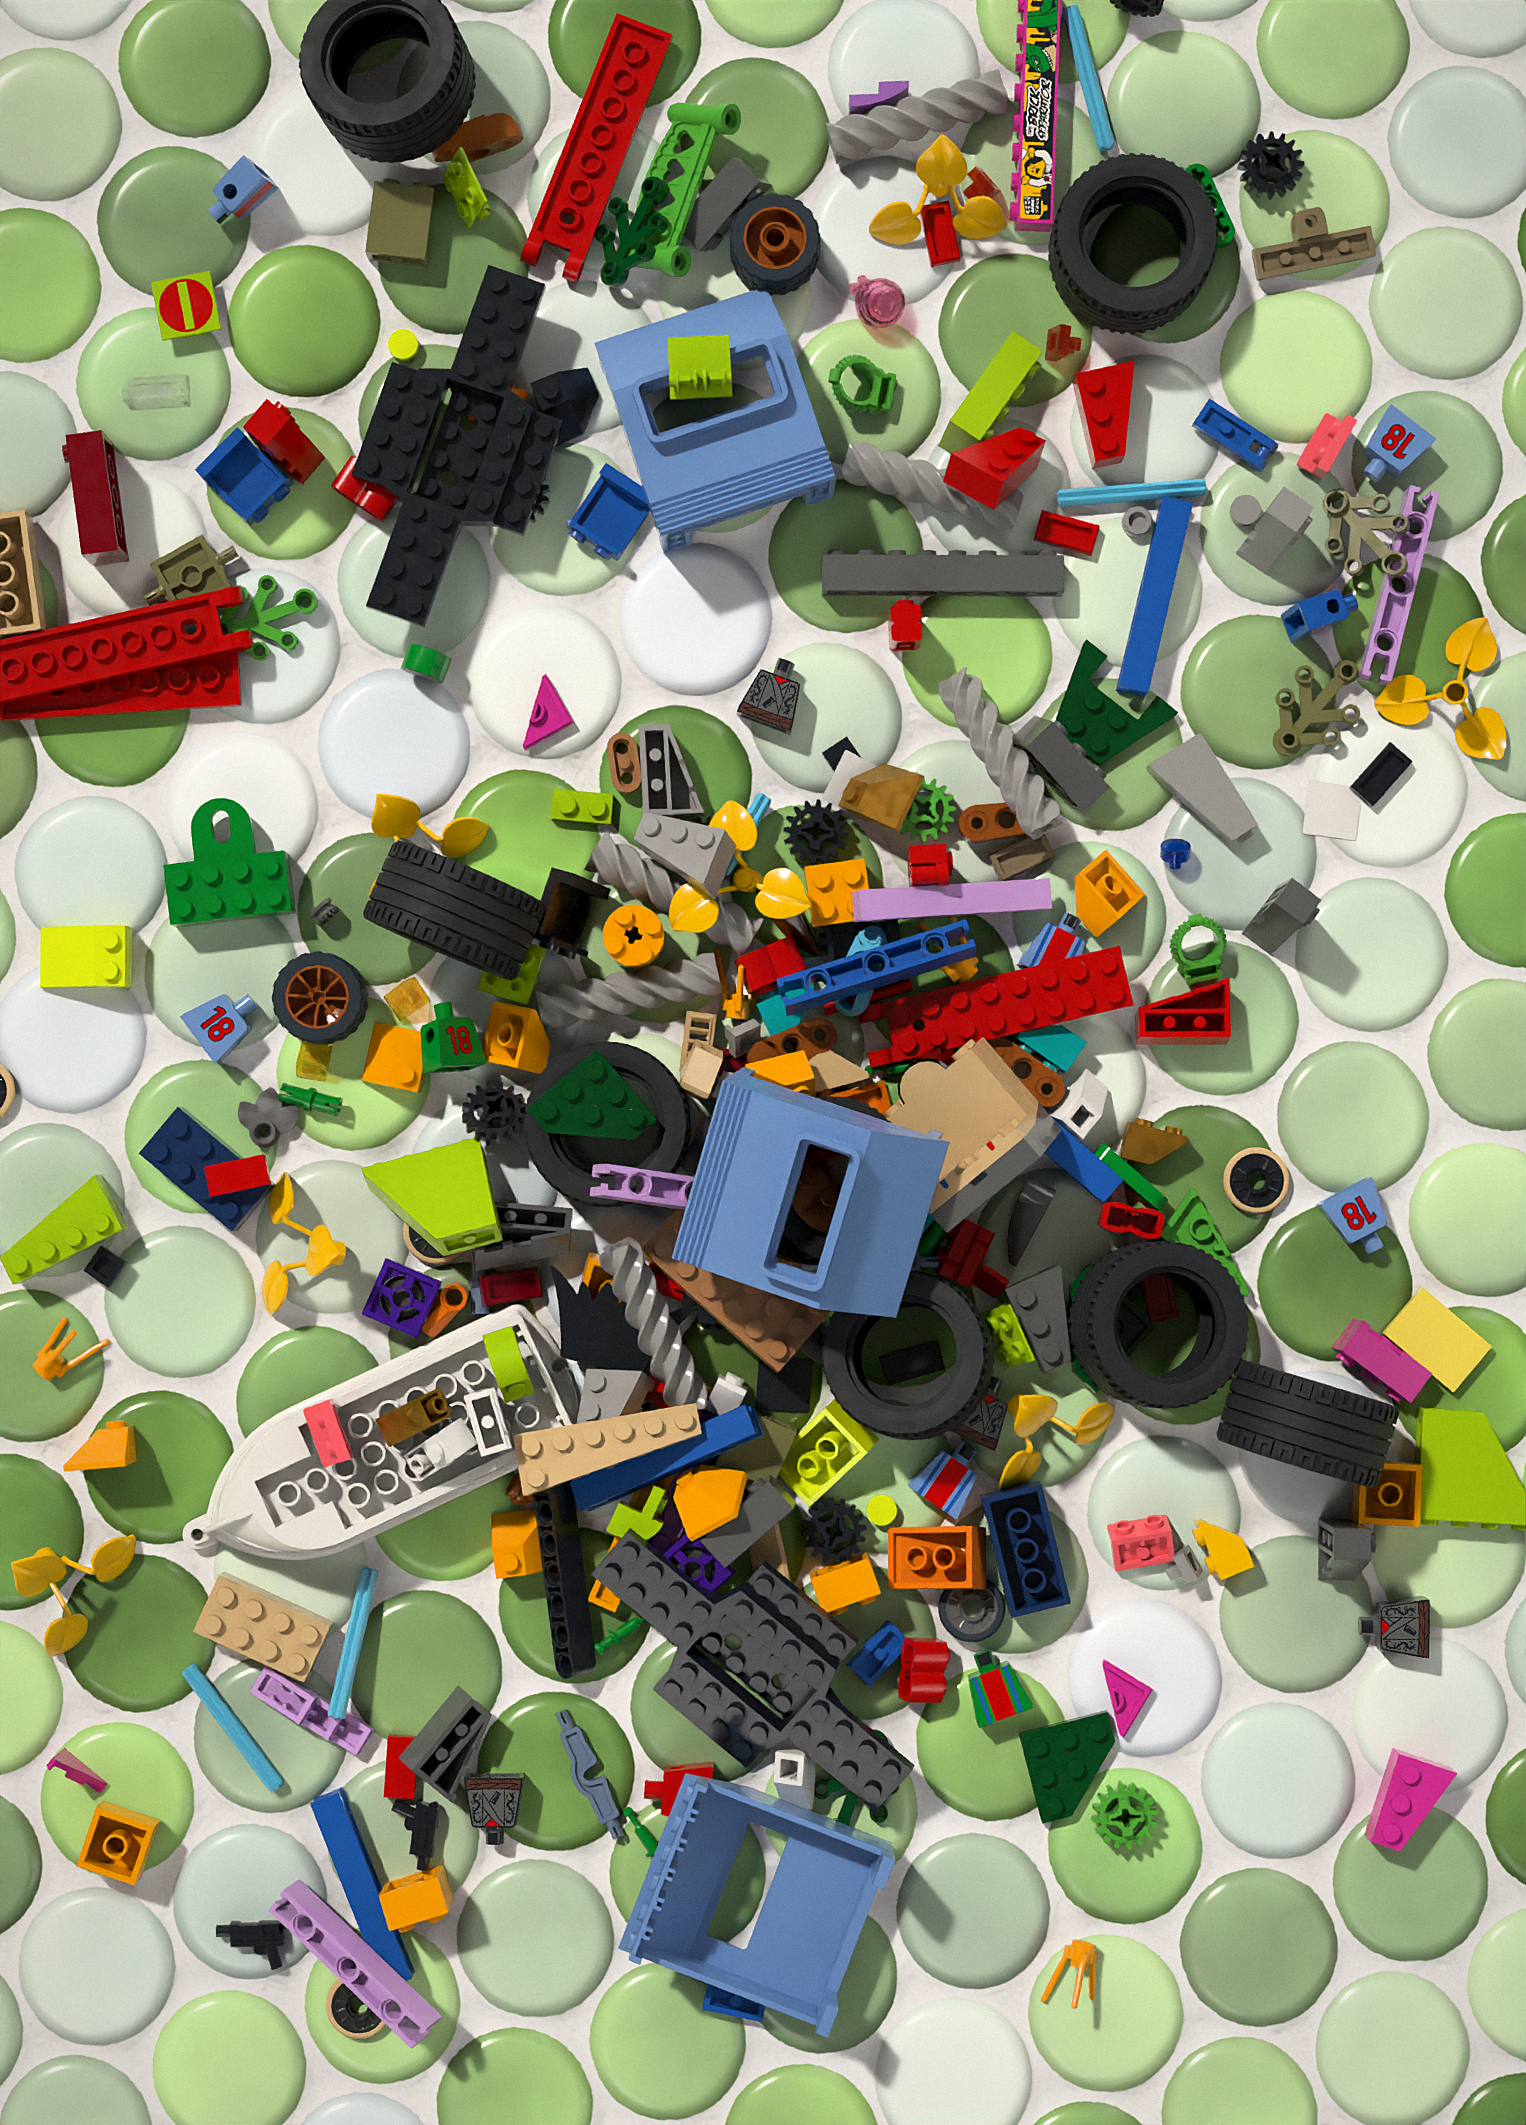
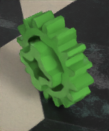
(934, 819)
(1111, 1815)

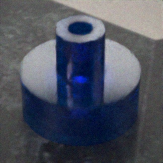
(1175, 852)

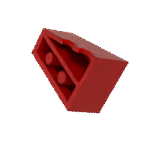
(1104, 410)
(281, 439)
(995, 466)
(1187, 1019)

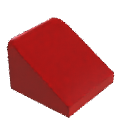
(990, 1281)

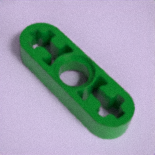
(1224, 222)
(1131, 1177)

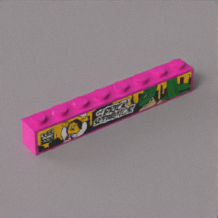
(1036, 116)

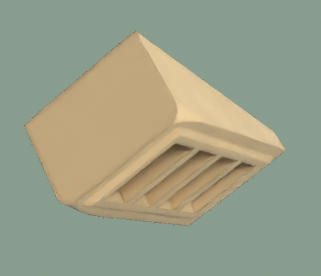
(697, 1017)

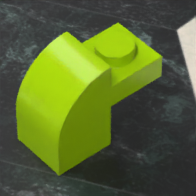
(508, 1364)
(641, 1521)

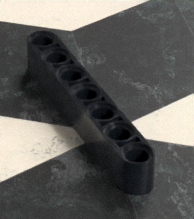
(564, 1581)

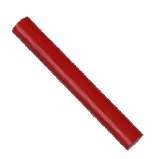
(877, 995)

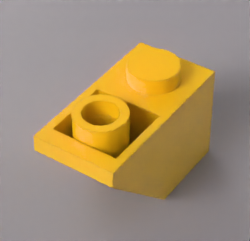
(1225, 1549)

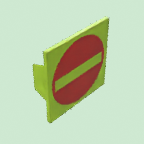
(186, 306)

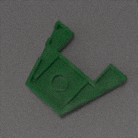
(1096, 719)

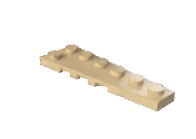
(578, 1449)

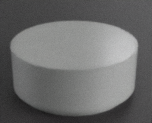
(1245, 510)
(1137, 521)

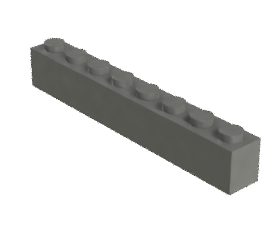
(942, 574)

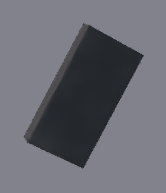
(1380, 774)
(911, 1362)

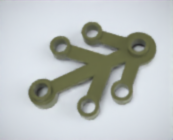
(1362, 529)
(1312, 711)

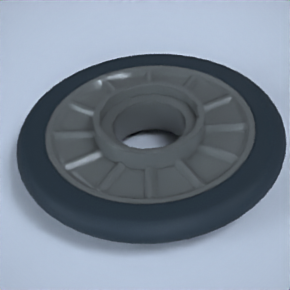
(972, 1628)

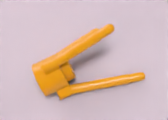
(962, 970)
(738, 1004)
(50, 1360)
(1081, 1955)

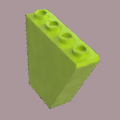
(441, 1195)
(1465, 1471)

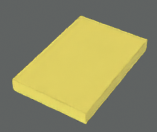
(1437, 1339)

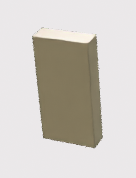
(1021, 857)

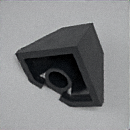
(569, 397)

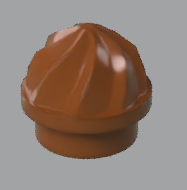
(515, 1493)

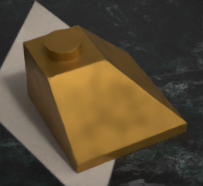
(882, 795)

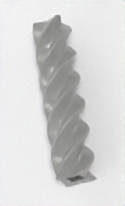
(915, 116)
(921, 483)
(994, 747)
(651, 882)
(625, 992)
(658, 1331)

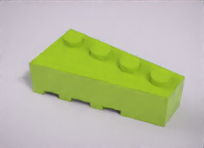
(992, 394)
(70, 1229)

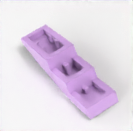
(310, 1709)

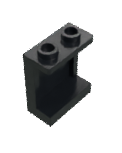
(567, 905)
(839, 939)

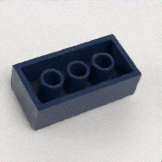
(183, 1150)
(1025, 1549)

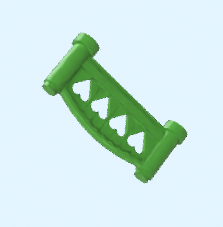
(704, 126)

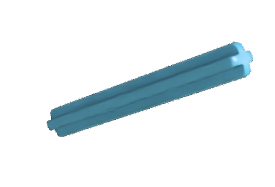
(1088, 78)
(1131, 492)
(353, 1643)
(232, 1727)

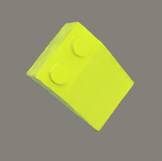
(86, 956)
(825, 1452)

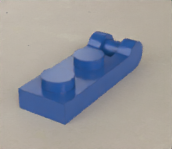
(1234, 434)

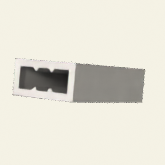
(1204, 787)

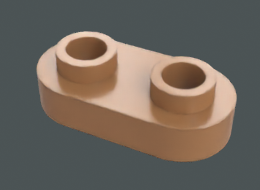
(624, 763)

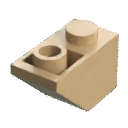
(700, 1069)
(835, 1071)

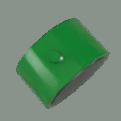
(426, 663)

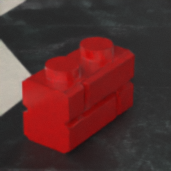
(904, 626)
(964, 1252)

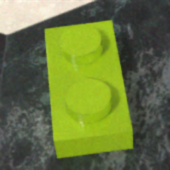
(582, 806)

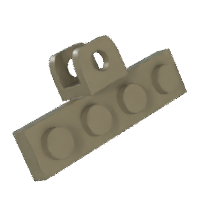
(1312, 247)

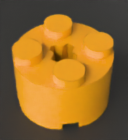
(625, 920)

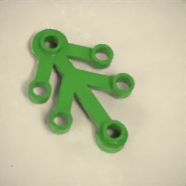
(256, 618)

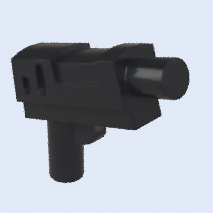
(423, 1823)
(261, 1935)

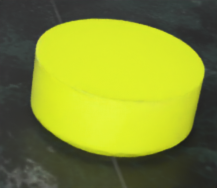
(403, 345)
(881, 1509)

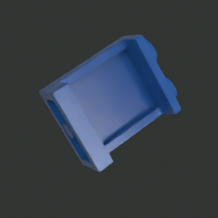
(244, 477)
(610, 514)

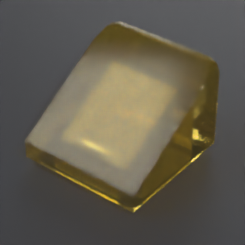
(407, 998)
(313, 1061)

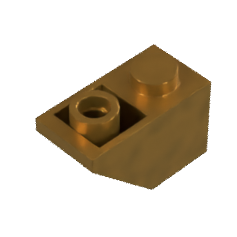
(1148, 1144)
(414, 1417)

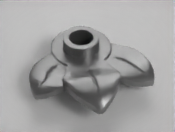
(267, 1113)

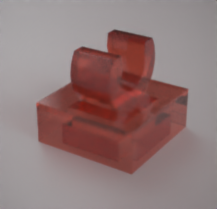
(981, 184)
(1060, 343)

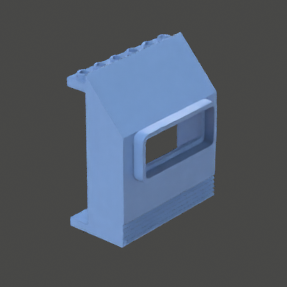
(731, 458)
(751, 1179)
(806, 1918)

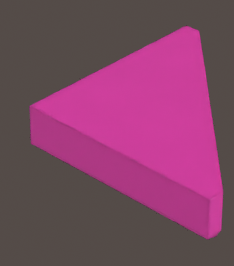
(547, 715)
(1126, 1695)
(76, 1770)

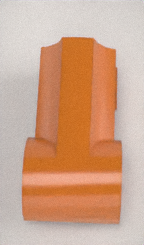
(443, 1310)

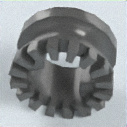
(324, 911)

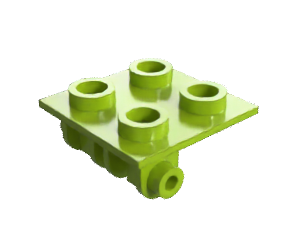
(466, 190)
(699, 367)
(520, 987)
(1008, 1336)

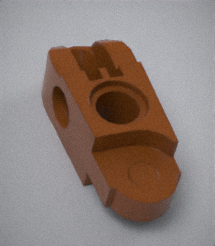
(481, 138)
(990, 827)
(801, 1038)
(1039, 1073)

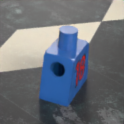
(1318, 614)

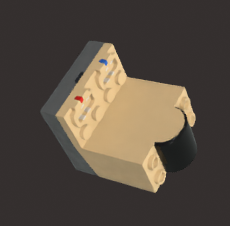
(984, 1115)

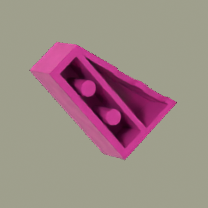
(1381, 1361)
(1405, 1797)

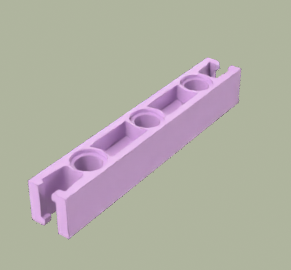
(1394, 607)
(951, 900)
(652, 1186)
(355, 1963)

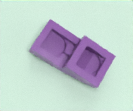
(888, 94)

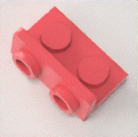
(1325, 444)
(328, 1433)
(1141, 1542)

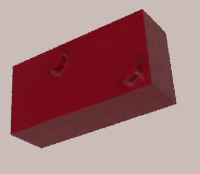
(96, 497)

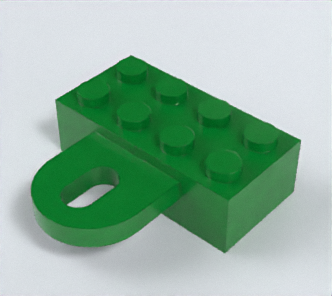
(228, 877)

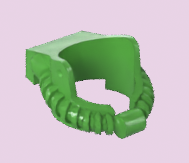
(881, 386)
(1207, 967)

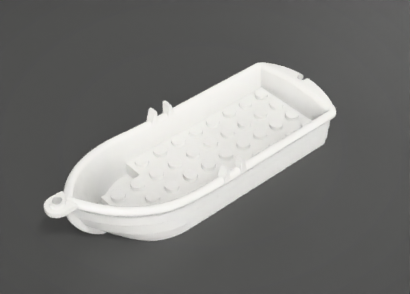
(288, 1506)

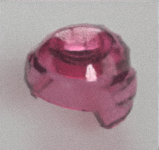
(878, 301)

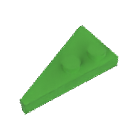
(1195, 1227)

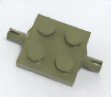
(190, 571)

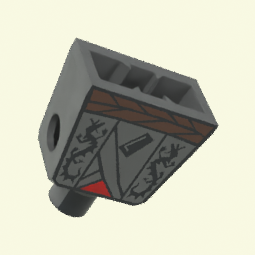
(772, 698)
(987, 1421)
(1400, 1626)
(494, 1802)

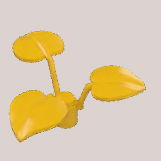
(940, 169)
(1405, 699)
(400, 816)
(780, 894)
(321, 1252)
(1030, 1414)
(45, 1568)

